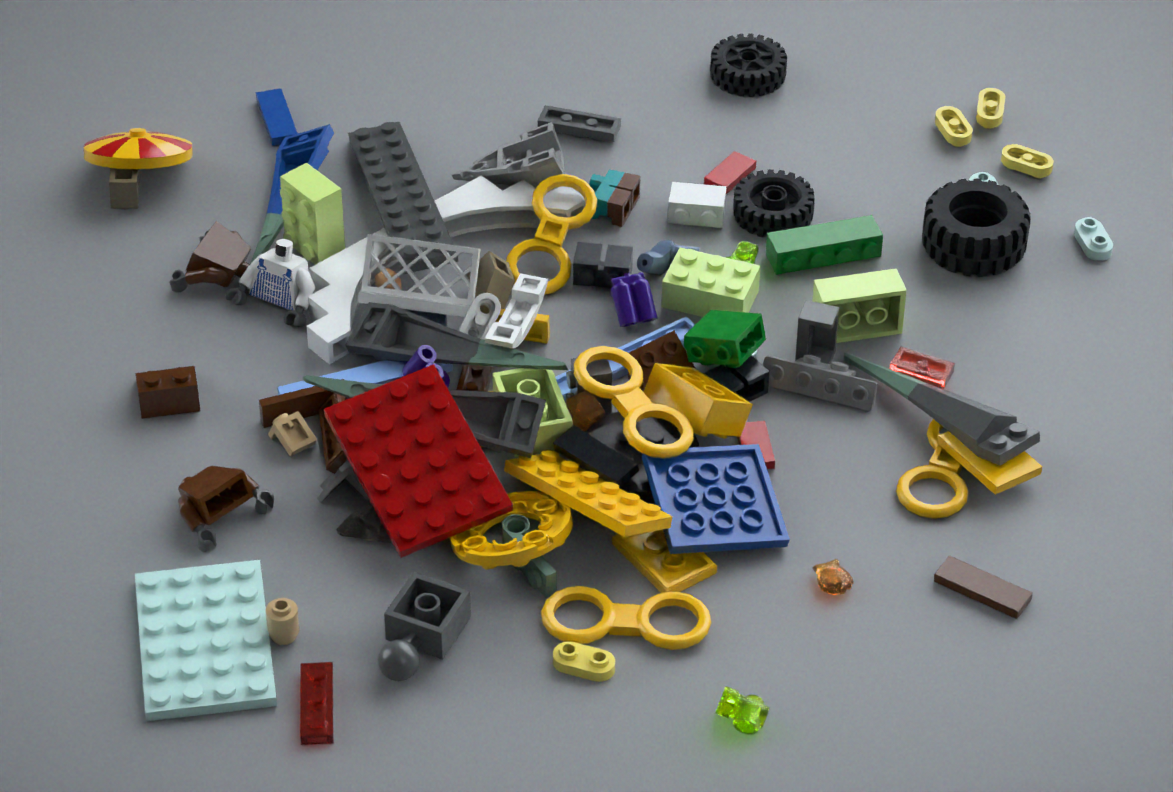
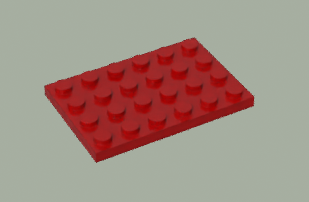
(418, 460)

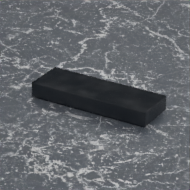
(596, 456)

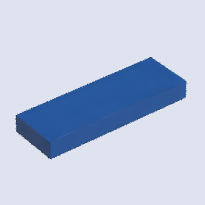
(276, 115)

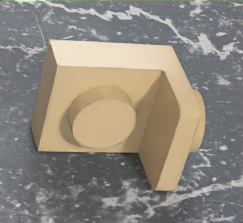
(292, 433)

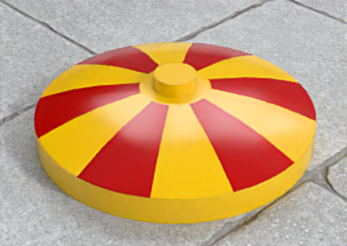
(137, 150)

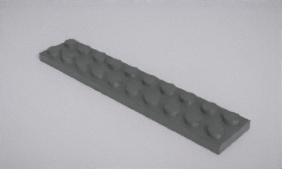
(400, 191)

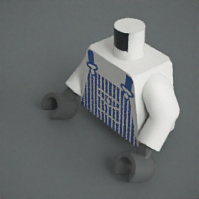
(278, 279)

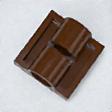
(662, 350)

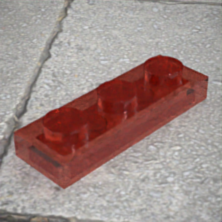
(316, 703)

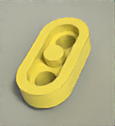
(990, 108)
(953, 126)
(1027, 160)
(584, 661)

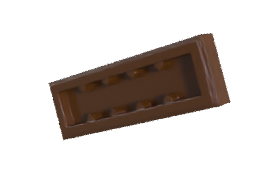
(333, 451)

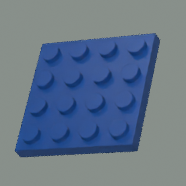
(717, 499)

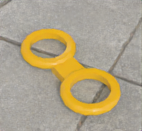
(554, 229)
(633, 402)
(941, 467)
(626, 618)

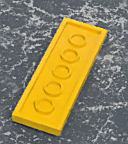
(588, 493)

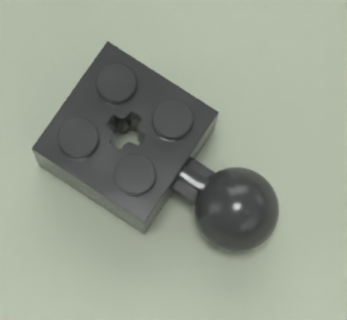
(423, 619)

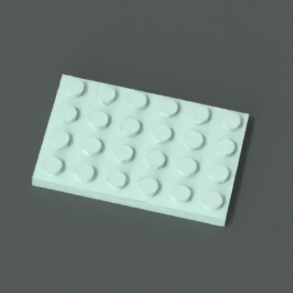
(204, 640)

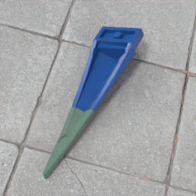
(293, 152)

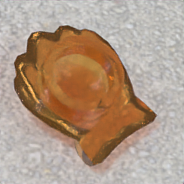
(833, 578)

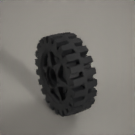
(748, 65)
(773, 202)

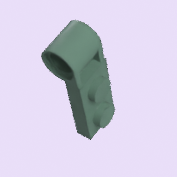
(538, 570)

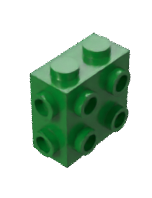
(724, 338)

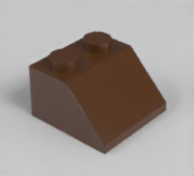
(168, 392)

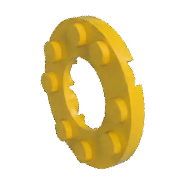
(554, 529)

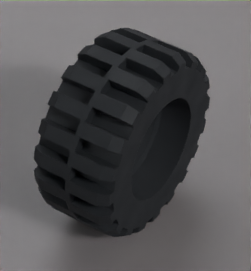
(976, 227)

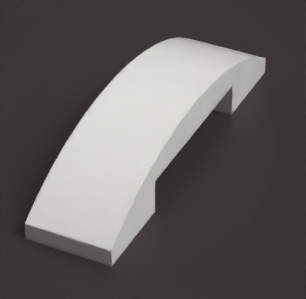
(520, 312)

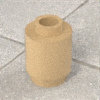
(282, 620)

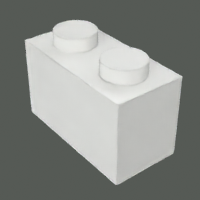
(697, 204)

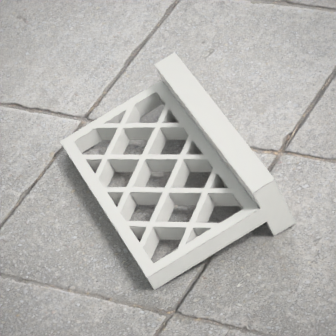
(416, 300)

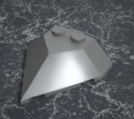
(530, 159)

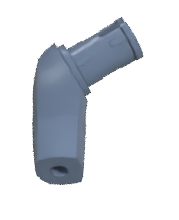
(660, 257)

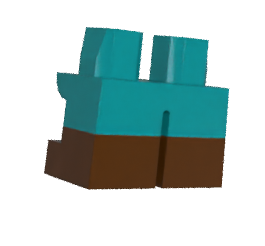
(615, 195)

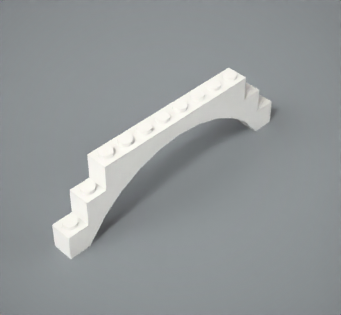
(467, 209)

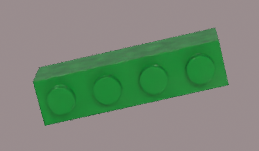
(824, 244)

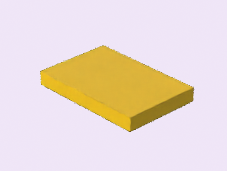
(993, 476)
(664, 570)

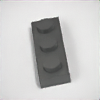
(581, 123)

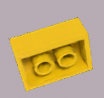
(700, 399)

